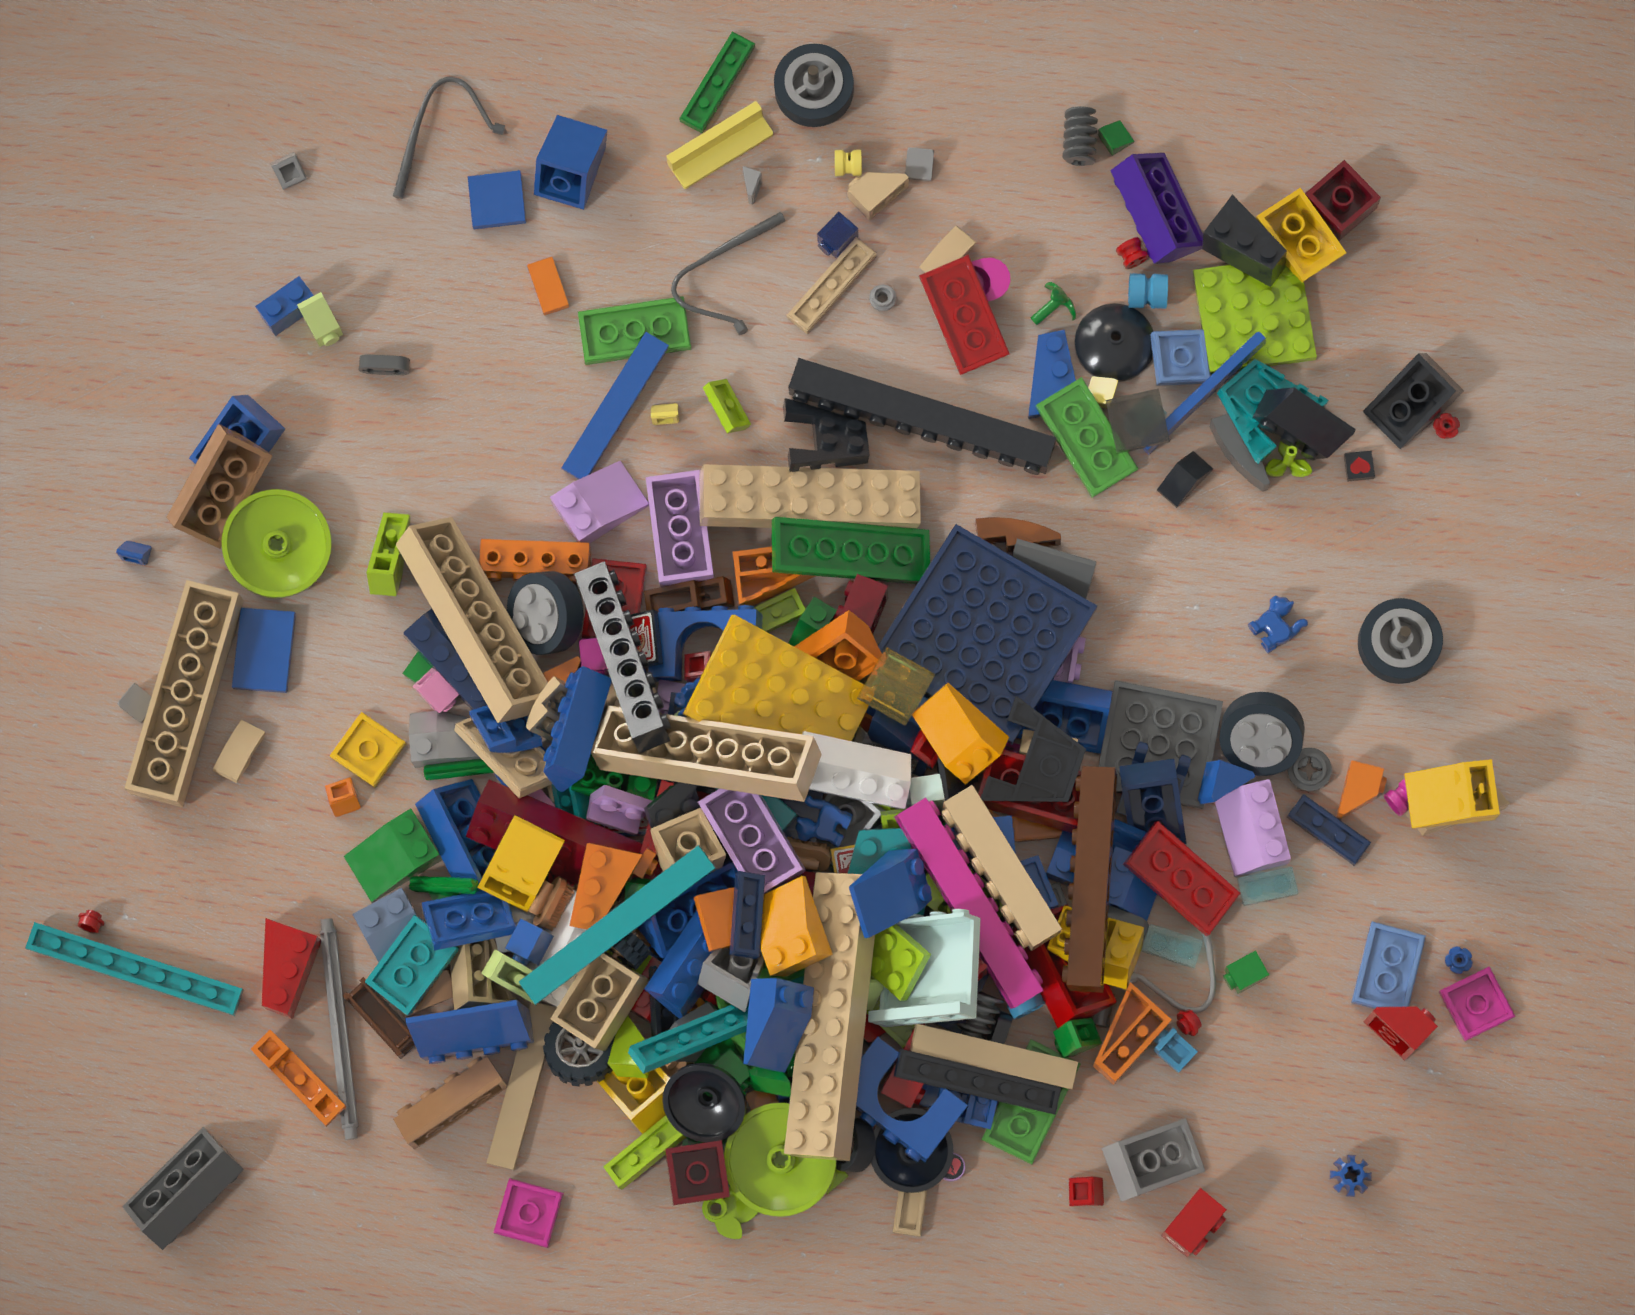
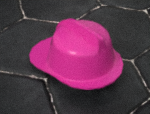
(993, 277)

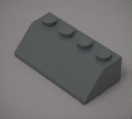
(182, 1188)

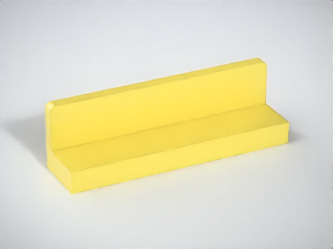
(719, 145)

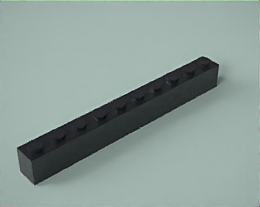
(921, 416)

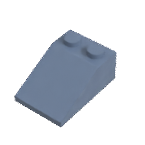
(384, 921)

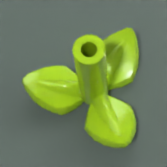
(1298, 467)

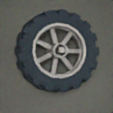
(571, 1072)

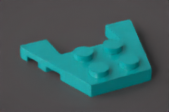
(1242, 397)
(872, 845)

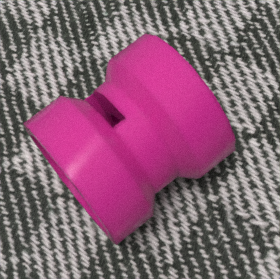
(1398, 799)

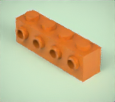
(520, 557)

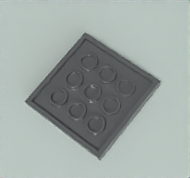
(1171, 727)

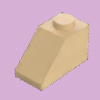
(876, 191)

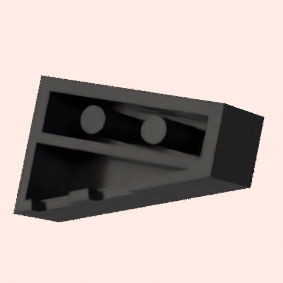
(1244, 243)

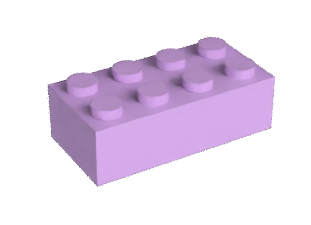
(679, 540)
(752, 836)

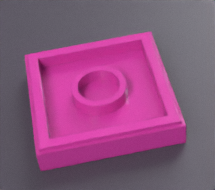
(1476, 1004)
(528, 1213)

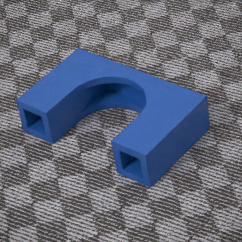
(678, 626)
(919, 1135)

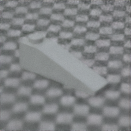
(435, 741)

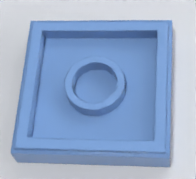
(1180, 357)

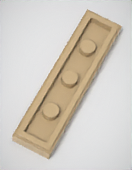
(831, 285)

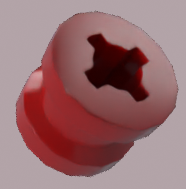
(1132, 253)

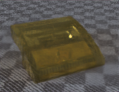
(896, 686)

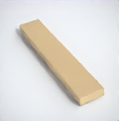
(994, 1056)
(521, 1092)

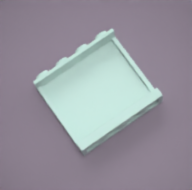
(949, 978)

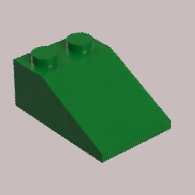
(392, 855)

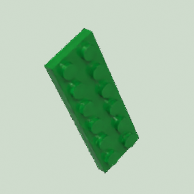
(849, 550)

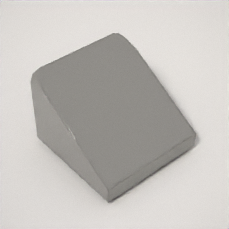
(919, 163)
(288, 170)
(753, 182)
(135, 702)

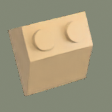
(682, 835)

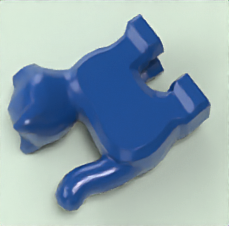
(1277, 629)
(826, 823)

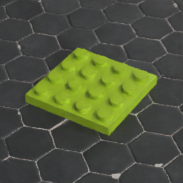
(1238, 306)

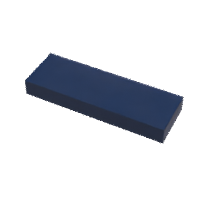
(1328, 829)
(747, 915)

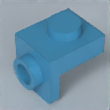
(1174, 1049)

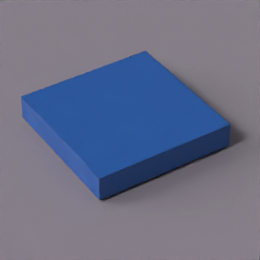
(496, 199)

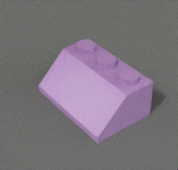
(1252, 828)

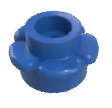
(1451, 960)

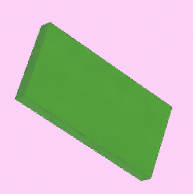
(615, 331)
(1085, 437)
(1021, 1129)

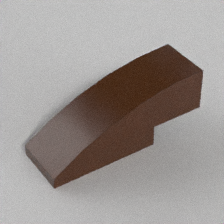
(691, 594)

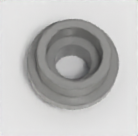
(882, 290)

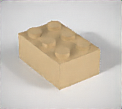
(599, 1000)

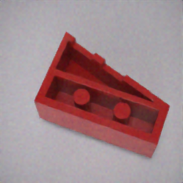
(286, 966)

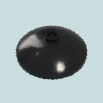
(1111, 358)
(696, 1113)
(903, 1172)

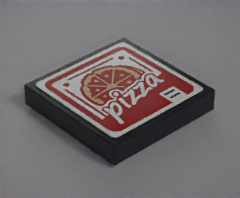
(649, 633)

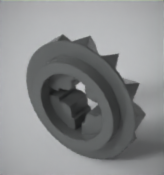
(1319, 761)

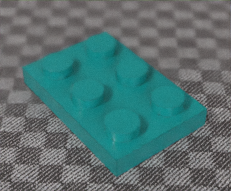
(410, 967)

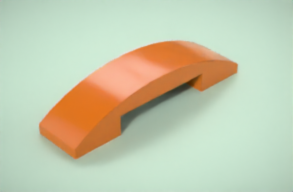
(298, 1077)

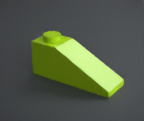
(386, 561)

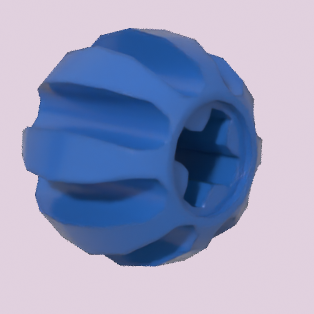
(1353, 1167)

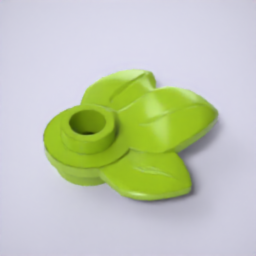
(731, 1215)

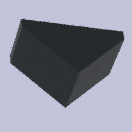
(1184, 478)

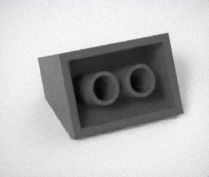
(1064, 568)

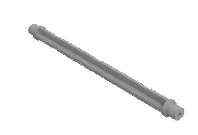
(339, 1028)

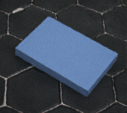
(1388, 967)

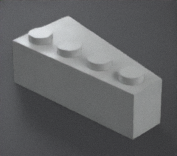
(730, 976)

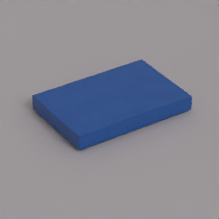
(263, 650)
(467, 919)

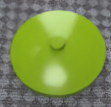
(276, 543)
(765, 1175)

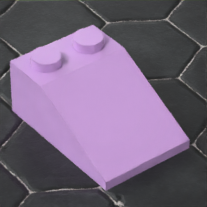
(598, 502)

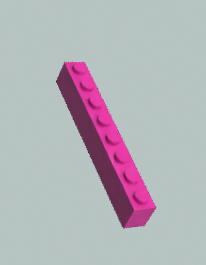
(964, 890)

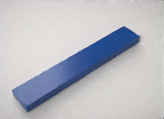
(1212, 384)
(615, 406)

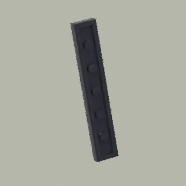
(977, 1081)

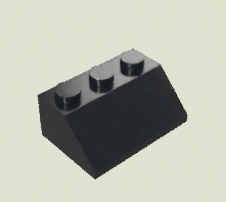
(1302, 423)

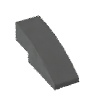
(1237, 452)

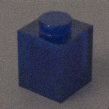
(836, 235)

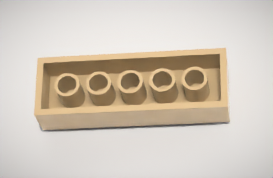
(1001, 869)

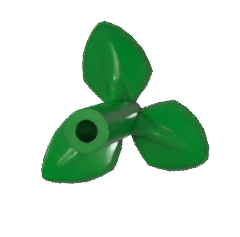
(1058, 298)

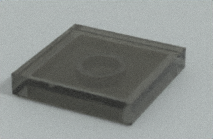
(1137, 421)

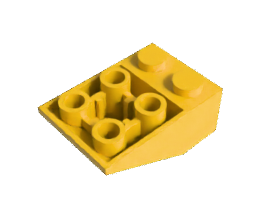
(1452, 794)
(520, 863)
(1122, 948)

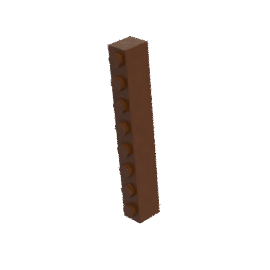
(1091, 879)

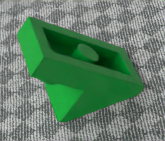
(772, 1081)

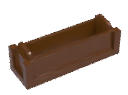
(381, 1018)

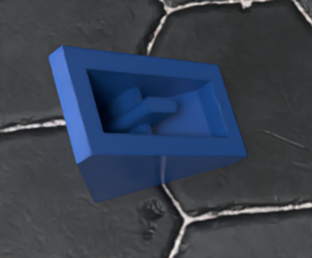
(1221, 779)

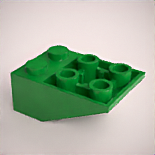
(596, 778)

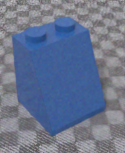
(569, 161)

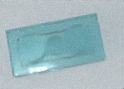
(1267, 886)
(1172, 946)

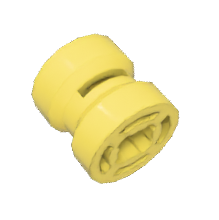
(848, 163)

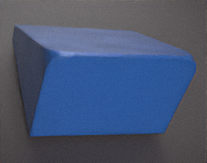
(134, 552)

